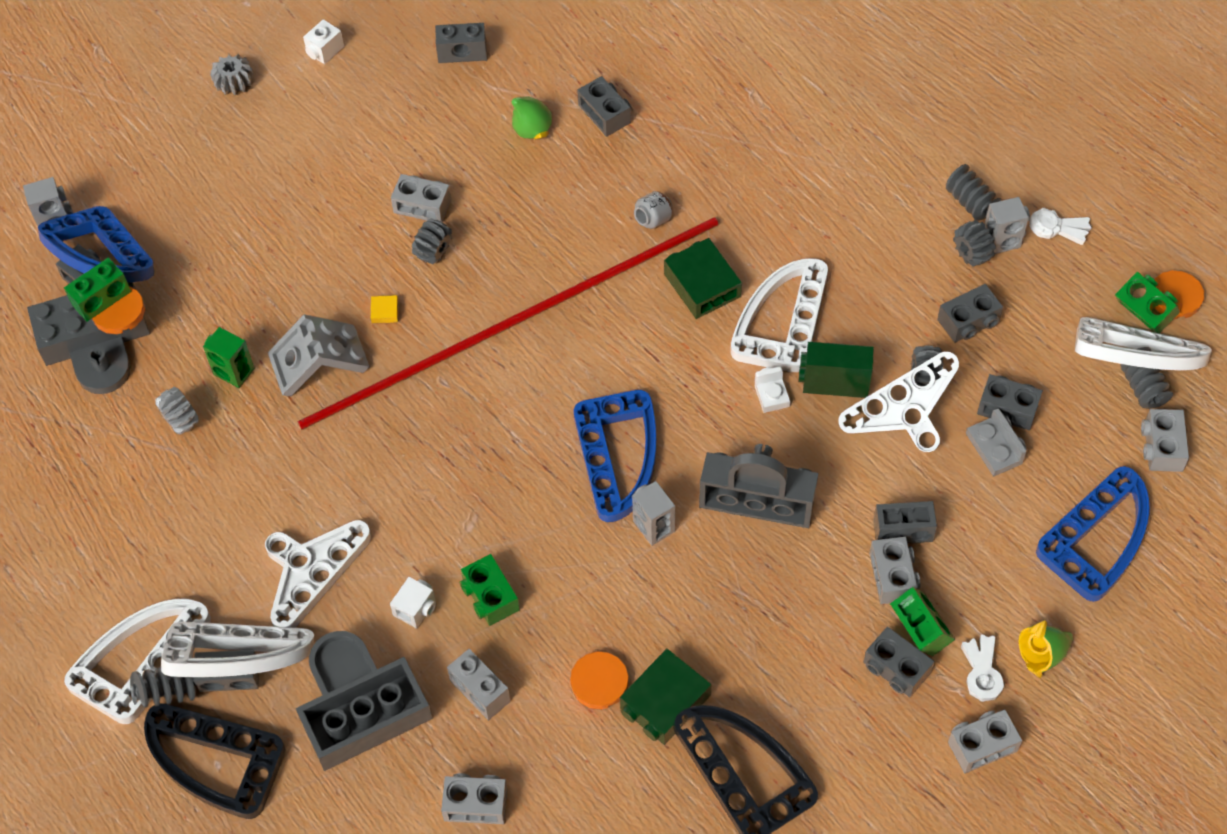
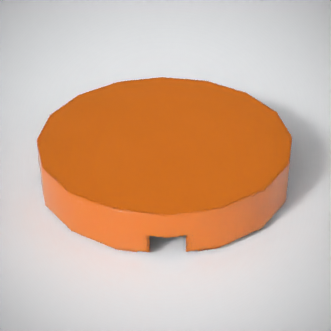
(1184, 288)
(122, 314)
(599, 680)

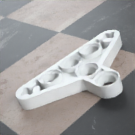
(917, 397)
(319, 555)

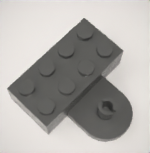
(96, 356)
(758, 487)
(358, 701)

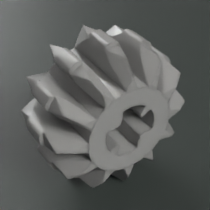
(231, 74)
(176, 410)

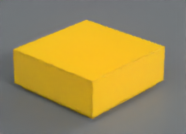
(384, 309)

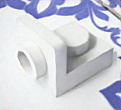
(771, 389)

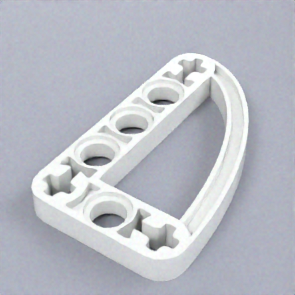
(783, 351)
(1166, 352)
(283, 648)
(120, 697)

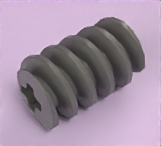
(970, 192)
(1147, 384)
(158, 686)

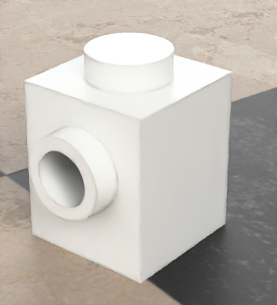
(323, 42)
(413, 602)

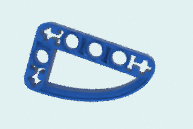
(99, 221)
(599, 417)
(1064, 553)

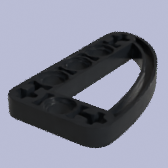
(258, 759)
(734, 784)

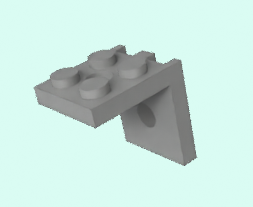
(315, 343)

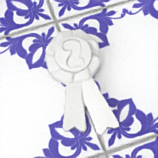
(1048, 225)
(983, 680)

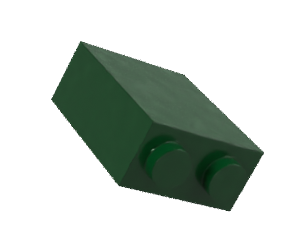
(702, 278)
(836, 369)
(662, 694)

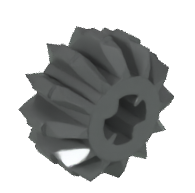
(431, 241)
(974, 243)
(920, 355)

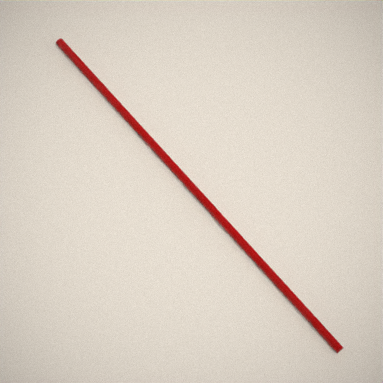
(505, 324)

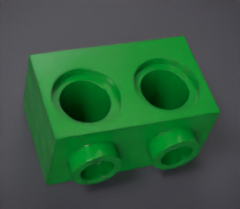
(97, 289)
(1143, 306)
(228, 357)
(494, 588)
(922, 621)

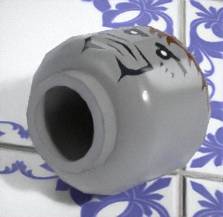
(653, 210)

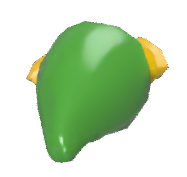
(530, 117)
(1043, 647)

